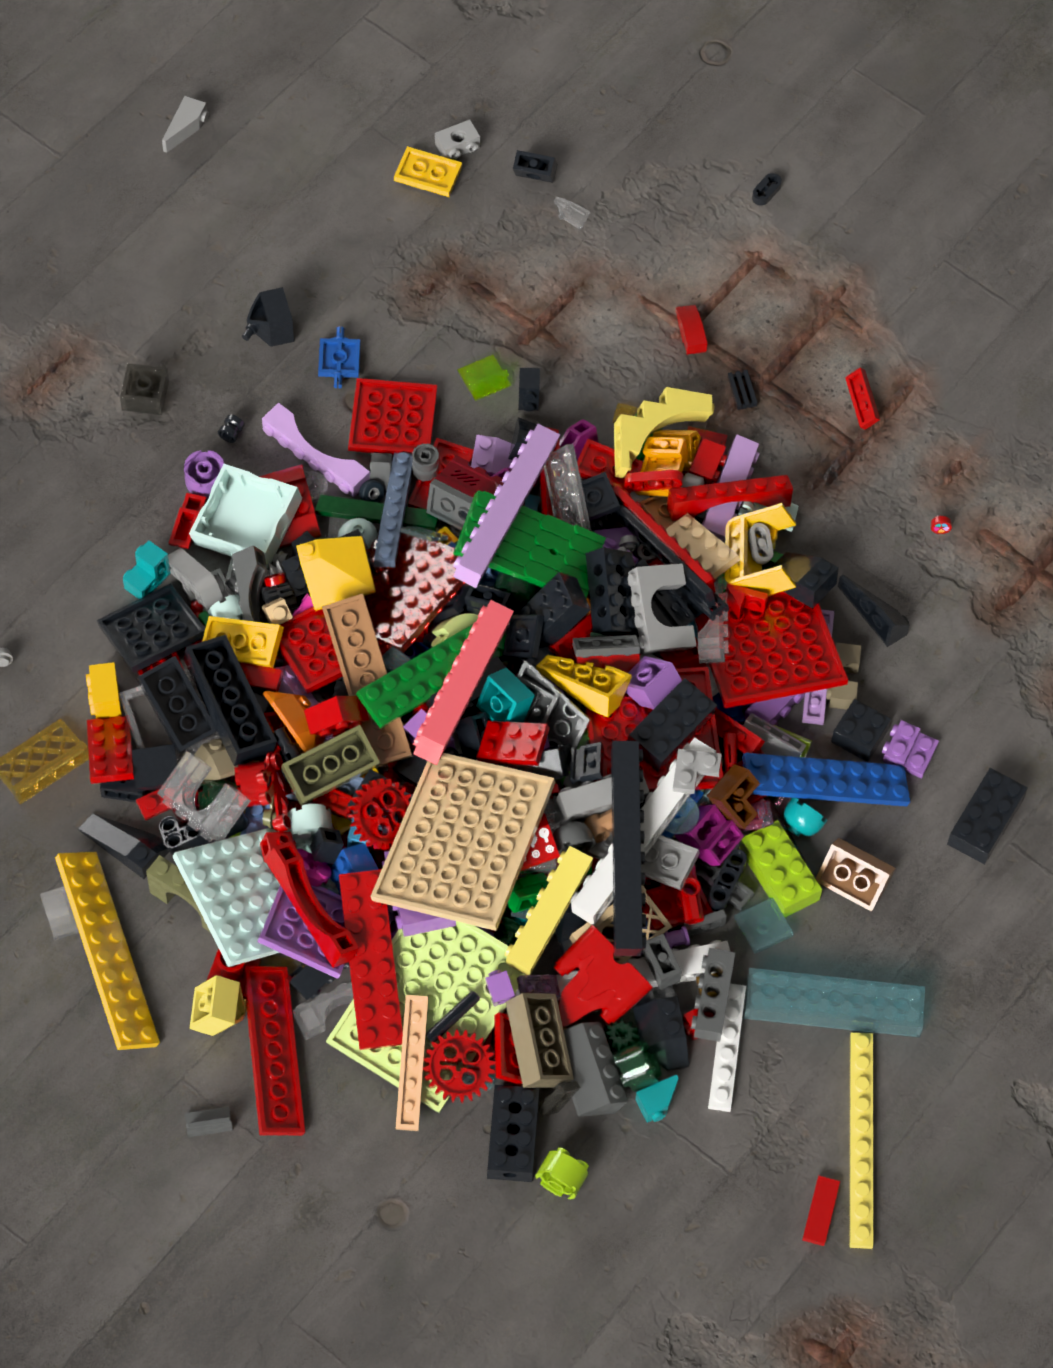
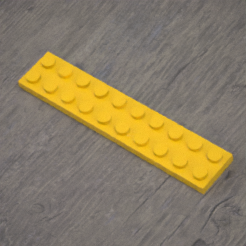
(107, 951)

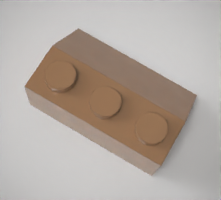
(854, 874)

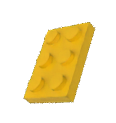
(428, 171)

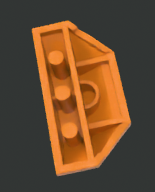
(291, 712)

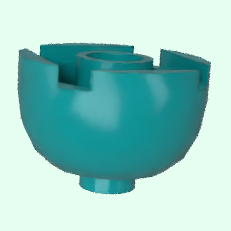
(803, 818)

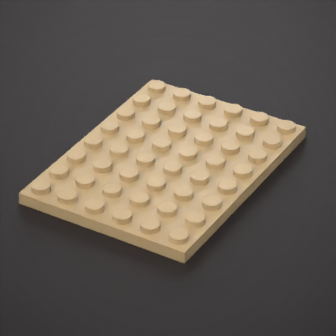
(463, 840)

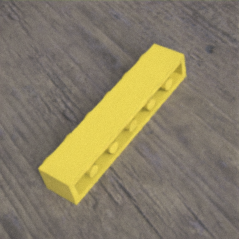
(549, 910)

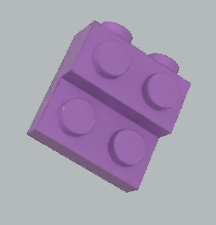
(909, 749)

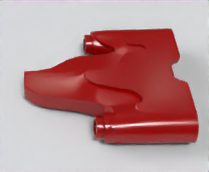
(599, 982)

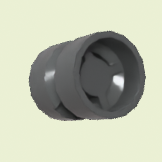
(425, 462)

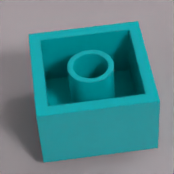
(505, 697)

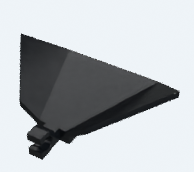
(672, 606)

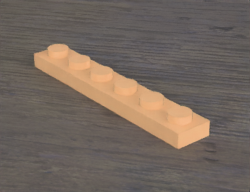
(412, 1063)

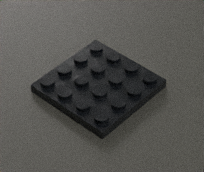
(152, 628)

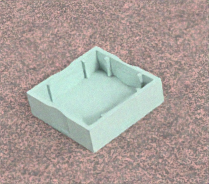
(245, 513)

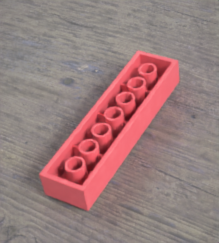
(461, 681)

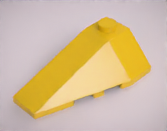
(591, 686)

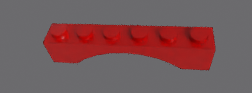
(696, 499)
(290, 872)

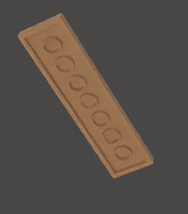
(361, 665)

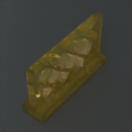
(49, 770)

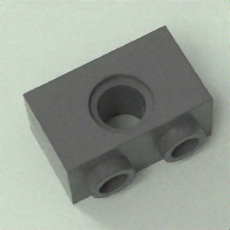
(662, 962)

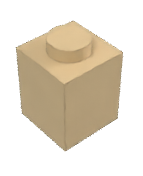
(277, 611)

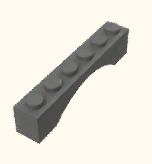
(250, 571)

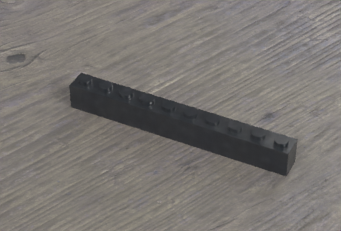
(627, 848)

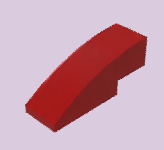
(691, 329)
(185, 520)

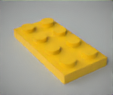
(251, 641)

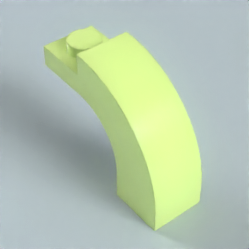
(452, 626)

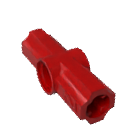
(691, 902)

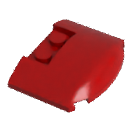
(305, 516)

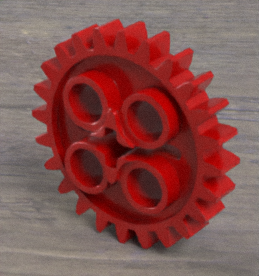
(381, 813)
(463, 1046)

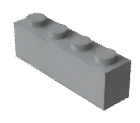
(589, 798)

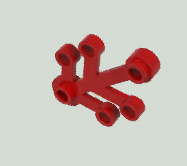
(278, 788)

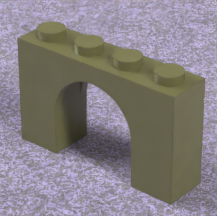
(166, 881)

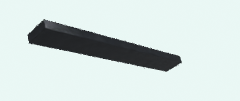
(664, 554)

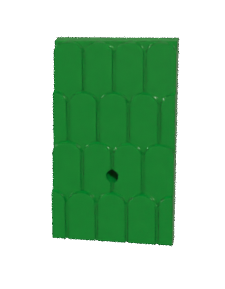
(535, 545)

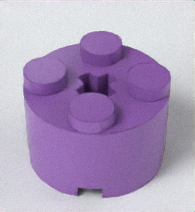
(201, 472)

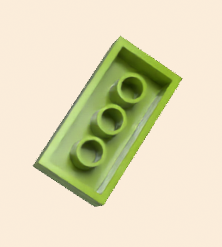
(780, 869)

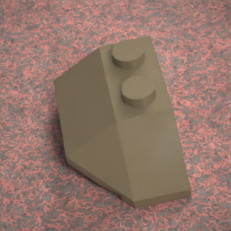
(217, 758)

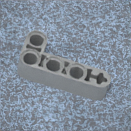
(195, 578)

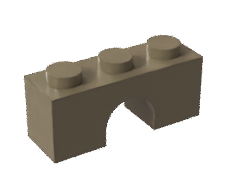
(842, 696)

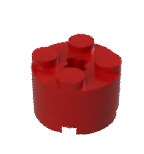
(246, 777)

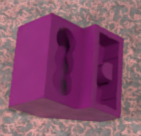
(712, 835)

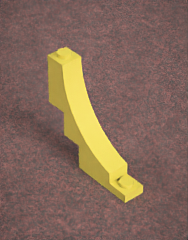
(673, 407)

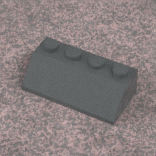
(594, 1071)

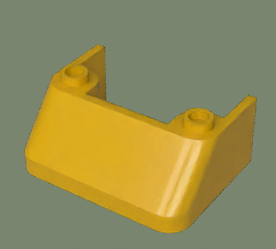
(746, 571)

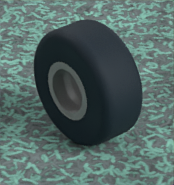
(367, 487)

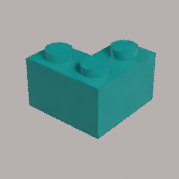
(149, 572)

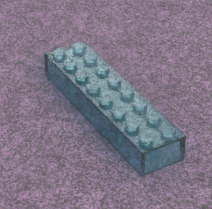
(834, 1002)

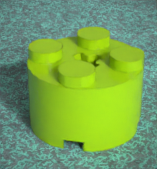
(562, 1173)

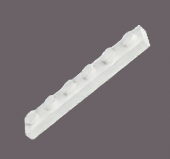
(727, 1051)

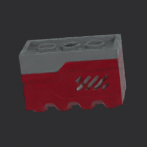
(454, 490)

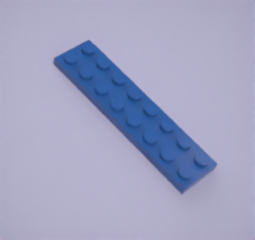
(828, 779)

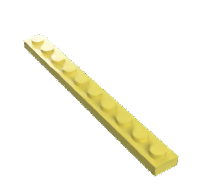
(861, 1140)

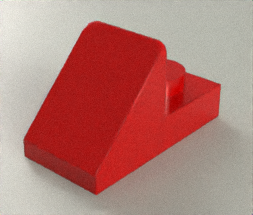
(742, 597)

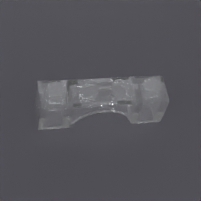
(313, 1015)

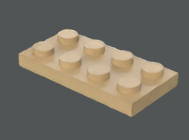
(703, 545)

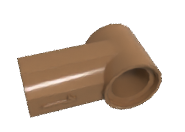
(600, 825)

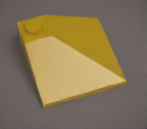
(335, 569)

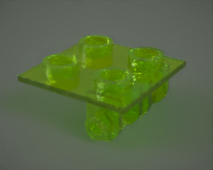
(484, 377)

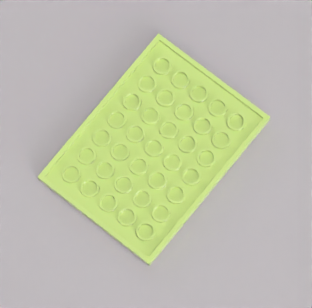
(445, 968)

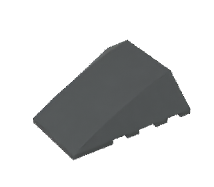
(552, 708)

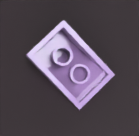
(491, 454)

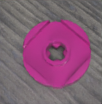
(316, 871)

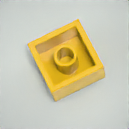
(103, 691)

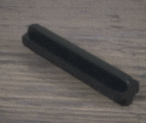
(453, 1016)

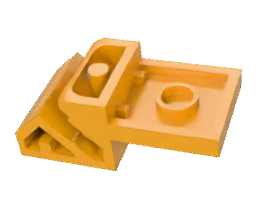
(669, 452)

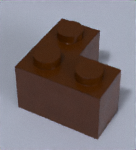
(731, 795)

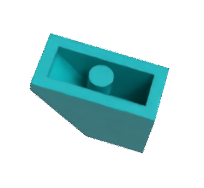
(656, 1099)

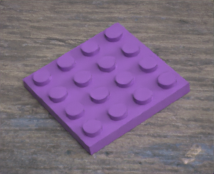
(289, 934)

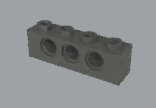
(711, 1027)

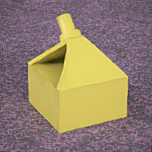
(217, 1006)

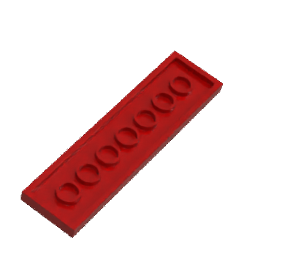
(373, 964)
(273, 1051)

